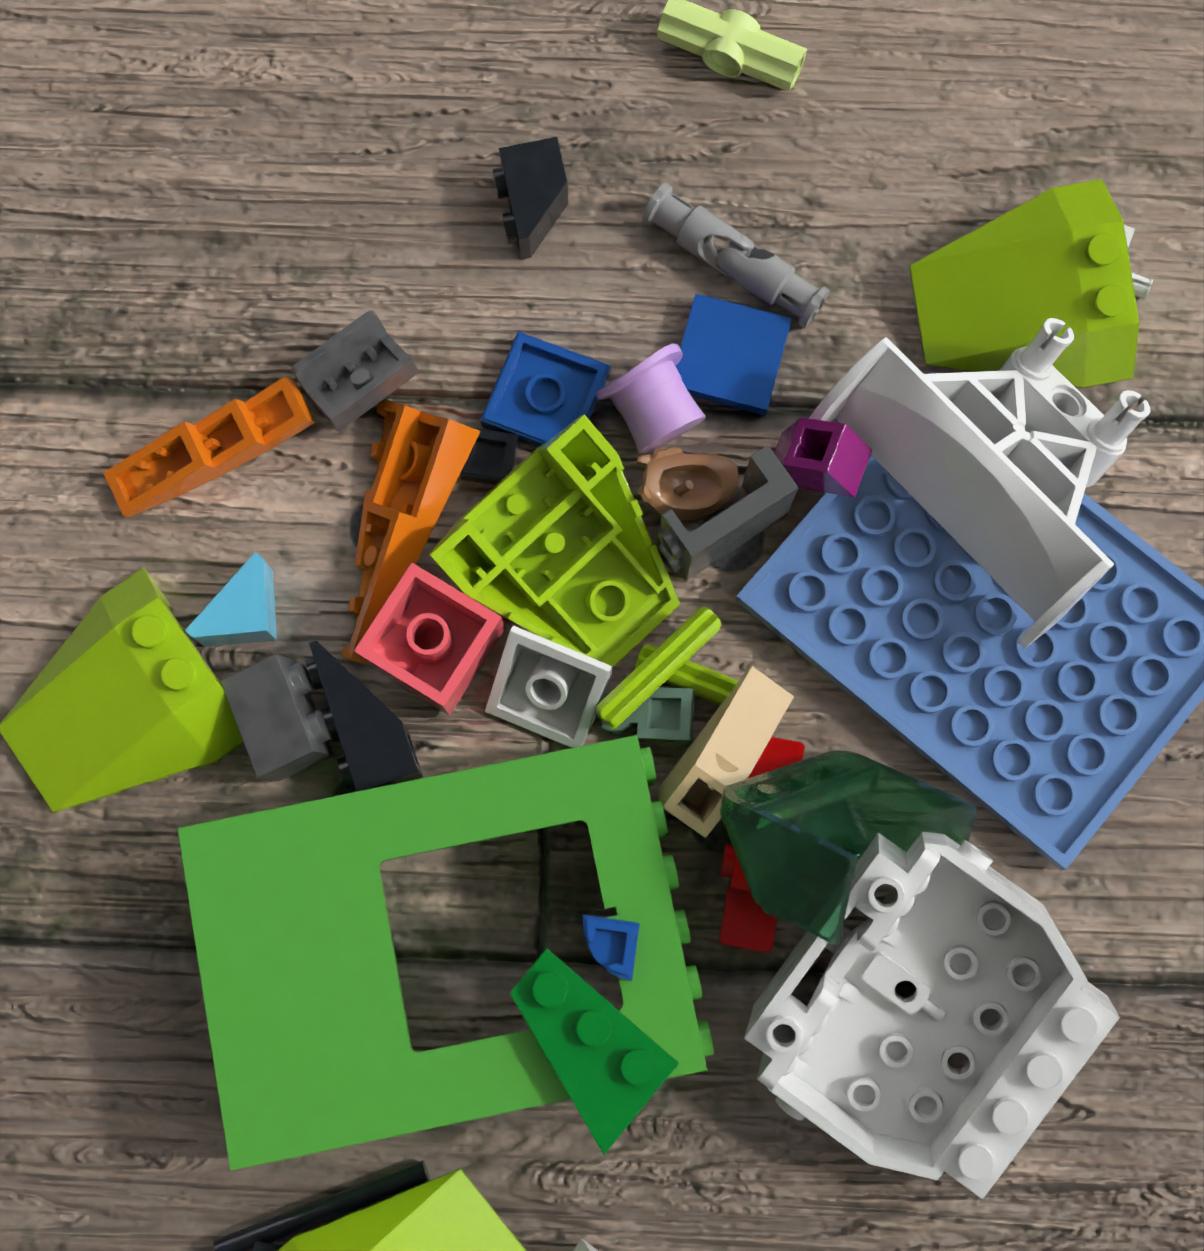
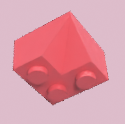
(430, 638)

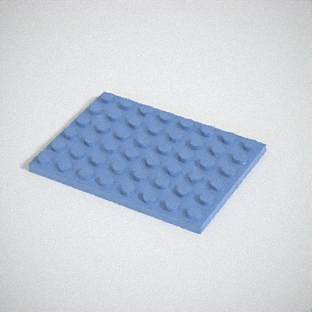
(934, 654)

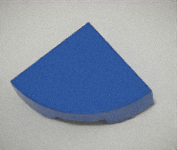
(612, 944)

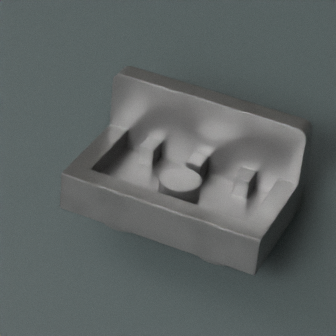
(354, 370)

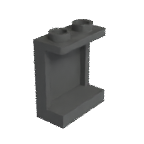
(767, 502)

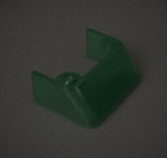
(813, 821)

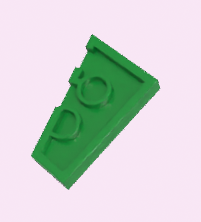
(592, 1046)

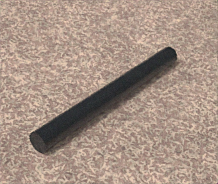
(325, 1209)

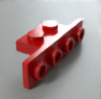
(743, 919)

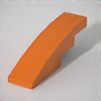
(210, 448)

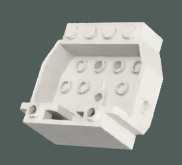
(877, 1062)

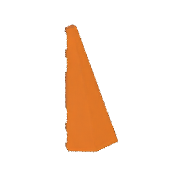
(413, 480)

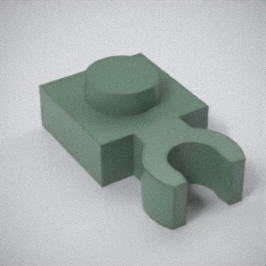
(662, 717)

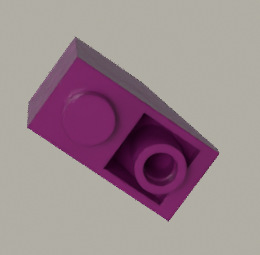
(823, 456)

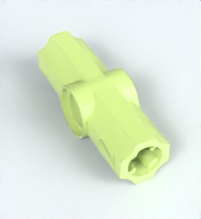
(731, 43)

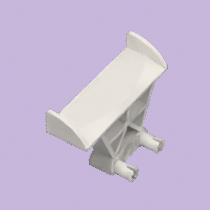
(995, 460)

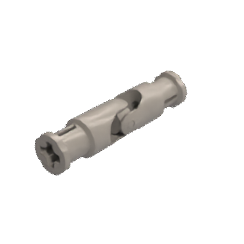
(754, 268)

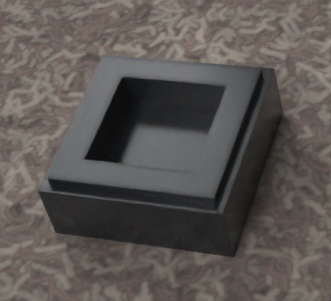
(491, 457)

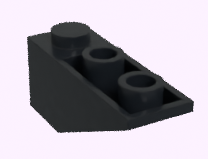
(371, 736)

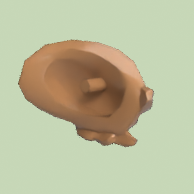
(687, 482)

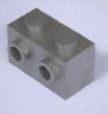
(278, 717)

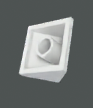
(548, 688)

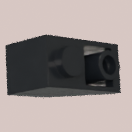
(536, 191)

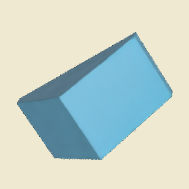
(241, 610)

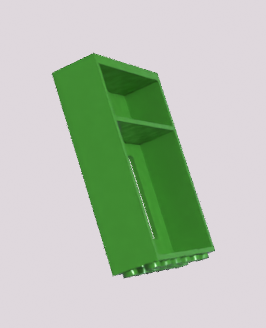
(307, 968)

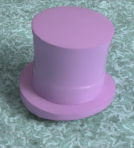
(654, 400)

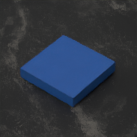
(732, 353)
(542, 390)

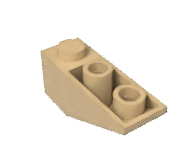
(724, 751)

